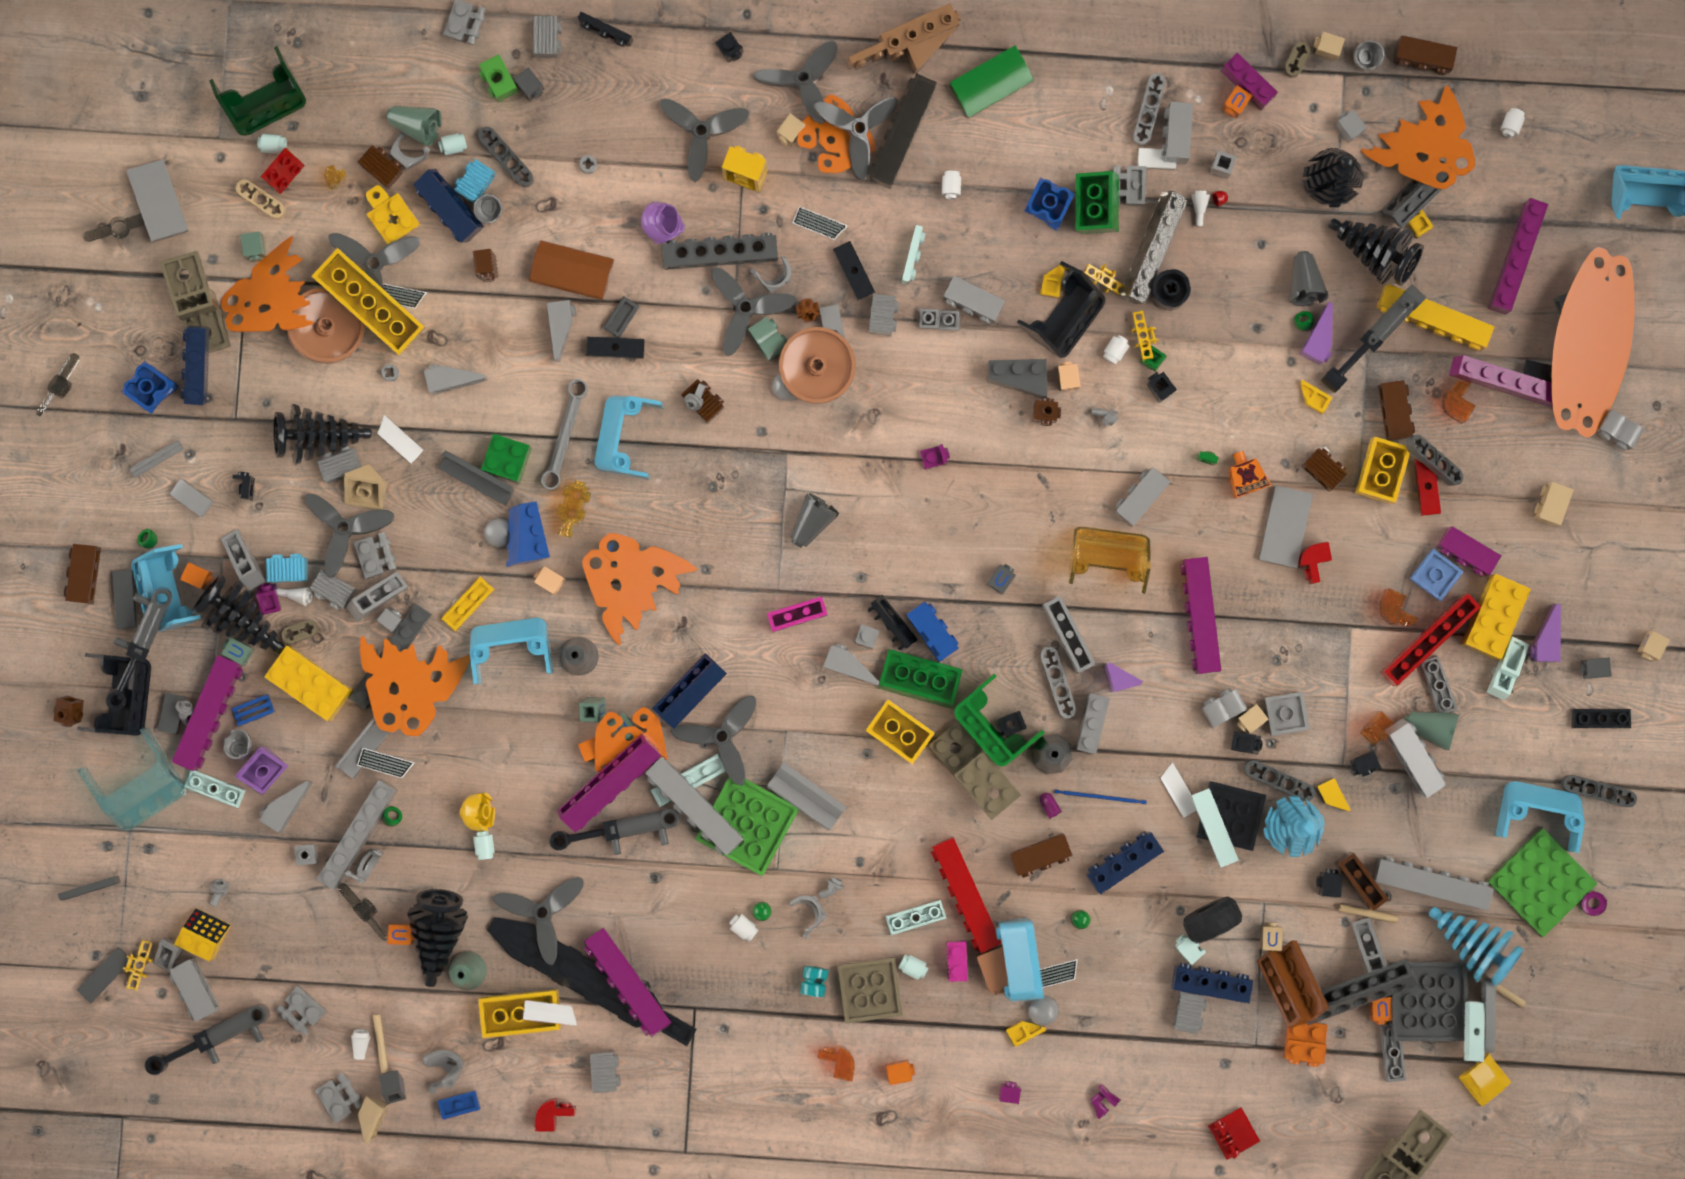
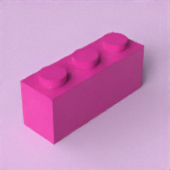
(797, 614)

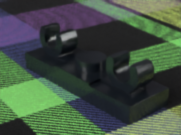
(893, 622)

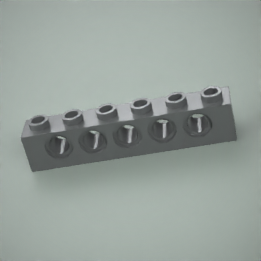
(691, 260)
(1367, 989)

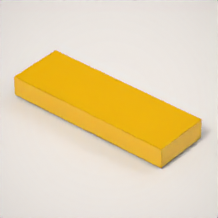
(467, 604)

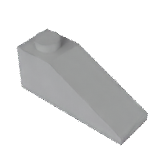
(561, 322)
(444, 378)
(243, 560)
(376, 596)
(845, 663)
(281, 810)
(1368, 945)

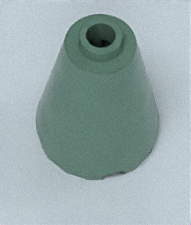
(416, 122)
(1434, 727)
(473, 968)

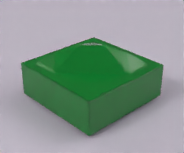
(1158, 358)
(1207, 457)

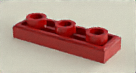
(1428, 499)

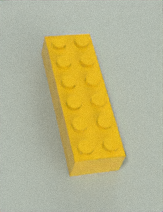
(368, 301)

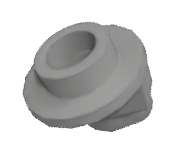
(694, 401)
(1109, 417)
(184, 708)
(833, 885)
(220, 888)

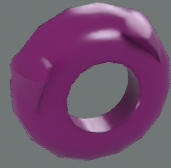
(1597, 910)

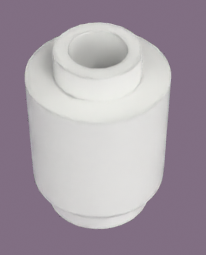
(1512, 123)
(951, 185)
(1116, 349)
(743, 927)

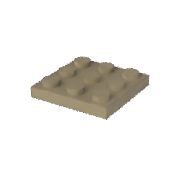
(870, 990)

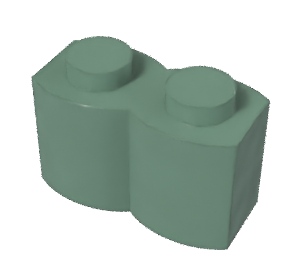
(767, 338)

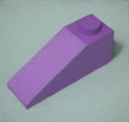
(1320, 339)
(1547, 642)

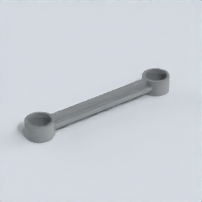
(564, 435)

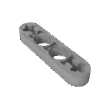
(1149, 109)
(1061, 681)
(1489, 999)

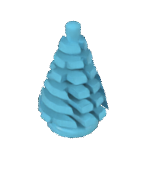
(1294, 826)
(1483, 948)

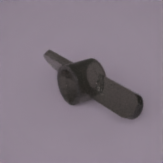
(104, 231)
(59, 384)
(363, 909)

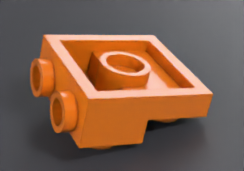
(1306, 1044)

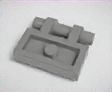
(459, 20)
(1135, 184)
(370, 558)
(305, 1006)
(334, 1101)

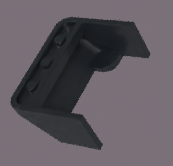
(1071, 316)
(133, 714)

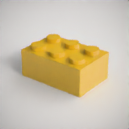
(744, 168)
(1382, 470)
(900, 731)

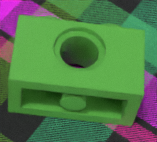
(492, 68)

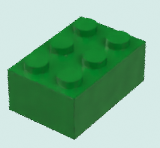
(1097, 202)

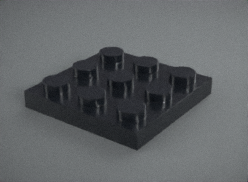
(1240, 813)

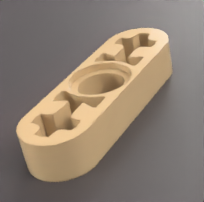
(253, 187)

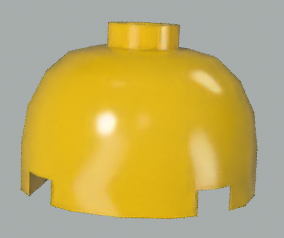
(477, 812)

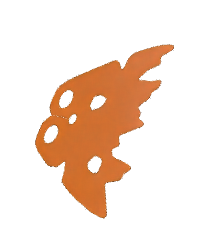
(1429, 139)
(270, 290)
(636, 580)
(413, 681)

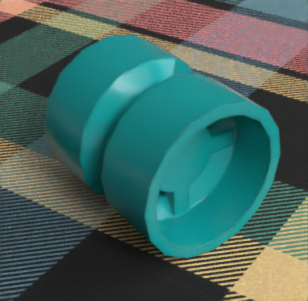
(813, 974)

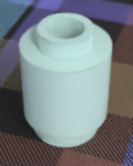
(271, 143)
(452, 144)
(484, 845)
(913, 967)

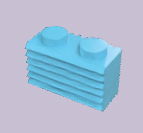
(474, 181)
(286, 569)

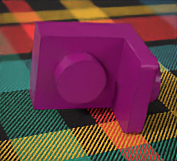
(934, 456)
(268, 598)

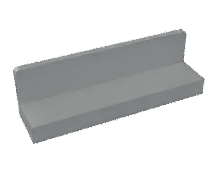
(370, 739)
(806, 796)

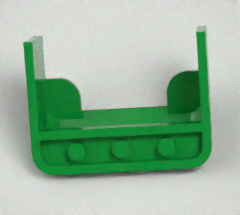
(983, 732)

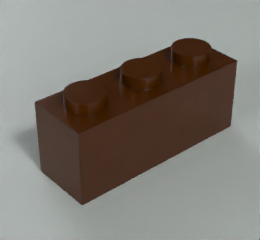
(1425, 55)
(1396, 410)
(82, 573)
(1041, 855)
(1361, 881)

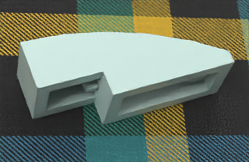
(1508, 669)

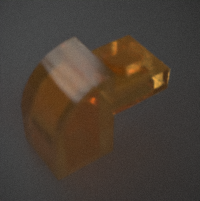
(1454, 403)
(1391, 606)
(1375, 727)
(844, 1061)

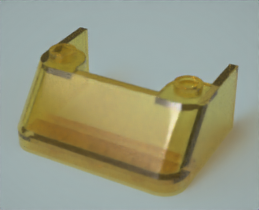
(1111, 551)

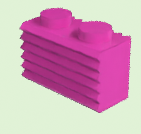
(957, 961)

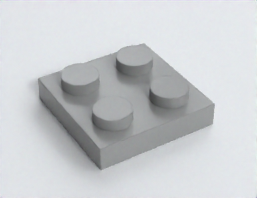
(1286, 713)

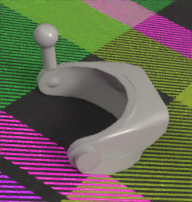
(407, 162)
(784, 278)
(362, 874)
(812, 902)

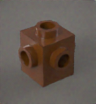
(1039, 411)
(68, 711)

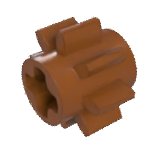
(807, 310)

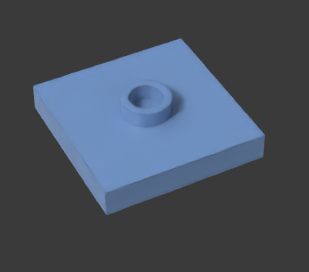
(1436, 575)

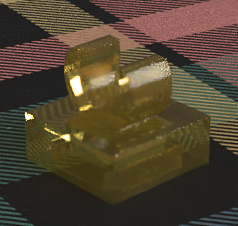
(334, 177)

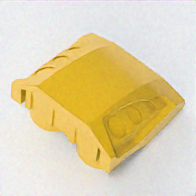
(1485, 1080)

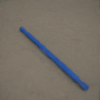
(1100, 796)

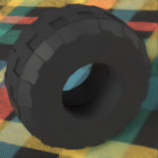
(1212, 920)

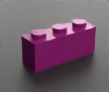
(1247, 78)
(1468, 551)

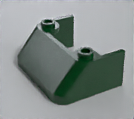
(265, 104)

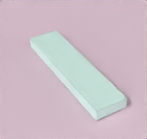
(696, 776)
(1214, 827)

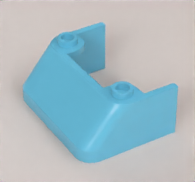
(1648, 187)
(607, 457)
(155, 571)
(530, 630)
(1520, 796)
(1020, 959)

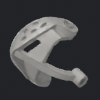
(441, 1059)

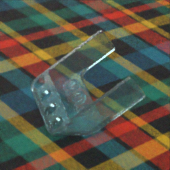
(144, 794)

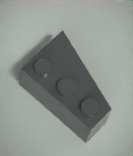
(1020, 375)

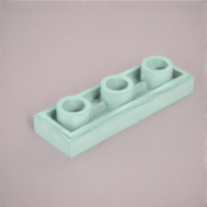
(914, 255)
(225, 792)
(903, 920)
(1474, 1031)

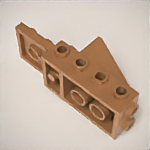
(916, 39)

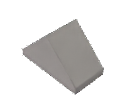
(167, 954)

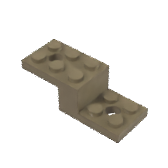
(194, 299)
(974, 770)
(1408, 1155)

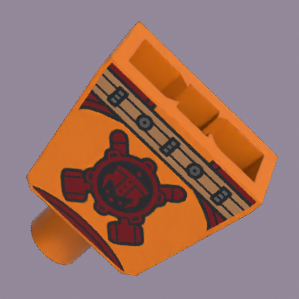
(1246, 476)

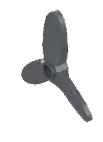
(812, 70)
(716, 125)
(858, 142)
(388, 255)
(761, 305)
(357, 525)
(733, 723)
(555, 902)

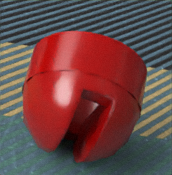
(1219, 198)

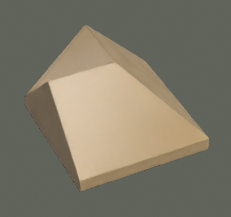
(365, 488)
(371, 1117)

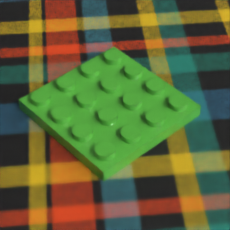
(758, 817)
(1542, 882)

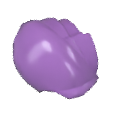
(661, 222)

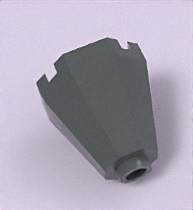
(1042, 754)

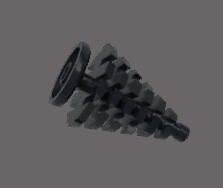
(1333, 177)
(1381, 249)
(310, 433)
(232, 612)
(435, 927)

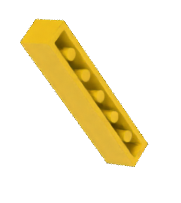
(1441, 320)

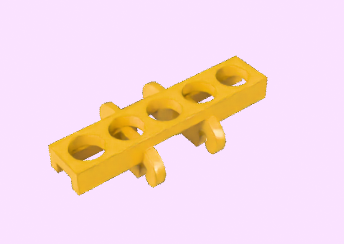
(1097, 273)
(1144, 345)
(138, 958)

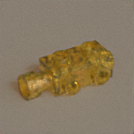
(572, 503)

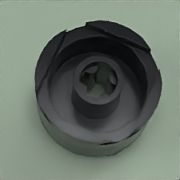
(1175, 299)

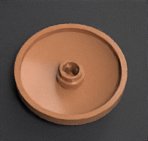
(334, 331)
(817, 365)

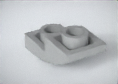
(939, 320)
(191, 498)

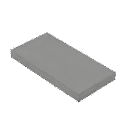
(157, 200)
(1285, 526)

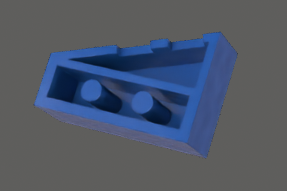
(527, 536)
(933, 631)

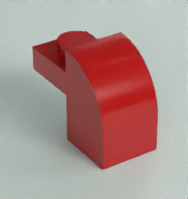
(1311, 557)
(547, 1114)

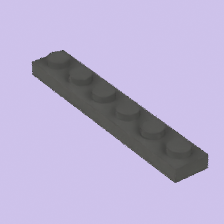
(402, 639)

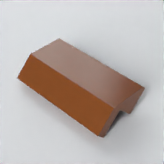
(571, 270)
(1293, 984)

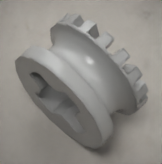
(592, 168)
(384, 373)

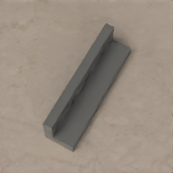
(1404, 208)
(476, 478)

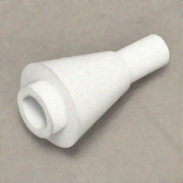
(1200, 201)
(300, 595)

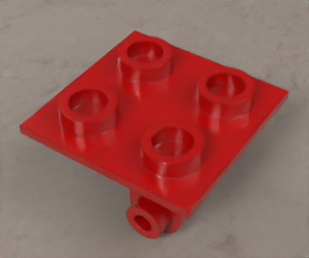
(282, 170)
(1234, 1133)

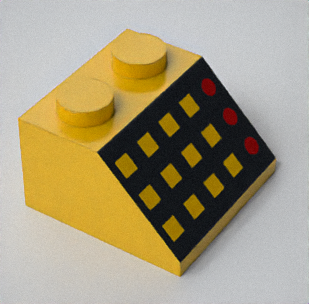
(202, 935)

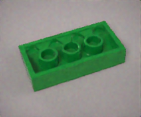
(991, 81)
(920, 679)

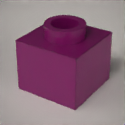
(1010, 1092)

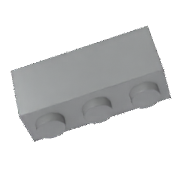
(1177, 132)
(973, 300)
(1141, 496)
(1092, 723)
(194, 990)

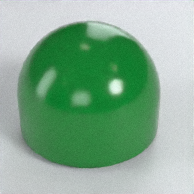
(1307, 325)
(150, 542)
(389, 822)
(762, 911)
(1080, 919)

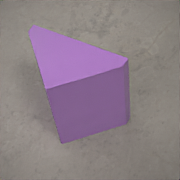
(1119, 679)
(262, 770)

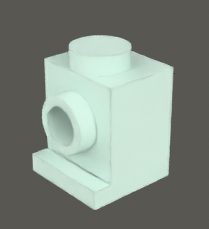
(1189, 949)

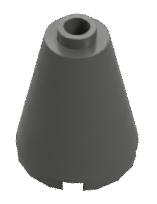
(1306, 281)
(812, 520)
(587, 656)

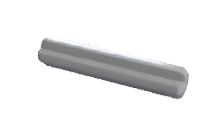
(156, 458)

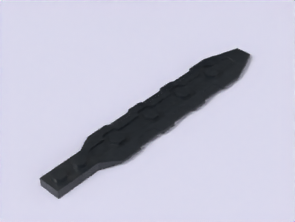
(576, 973)

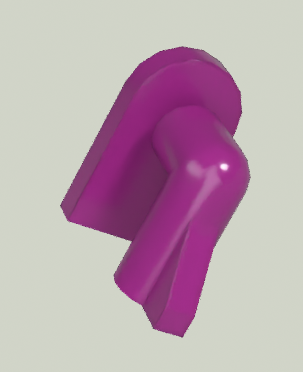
(1049, 805)
(1096, 1100)

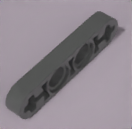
(506, 156)
(1436, 457)
(1280, 778)
(1598, 793)

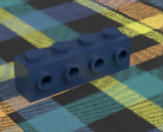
(448, 205)
(196, 365)
(705, 675)
(1125, 862)
(1212, 984)

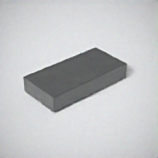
(621, 317)
(169, 718)

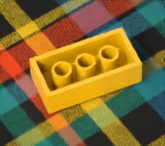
(1496, 619)
(309, 683)
(504, 1013)

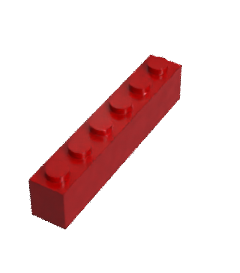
(1430, 639)
(966, 894)

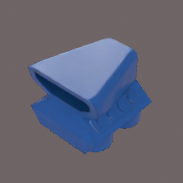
(1049, 203)
(149, 387)

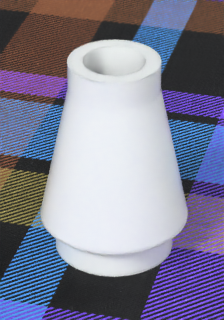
(360, 1042)

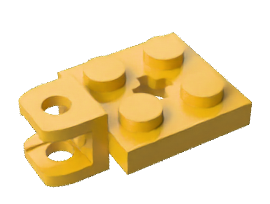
(387, 206)

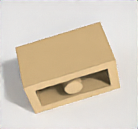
(1553, 504)

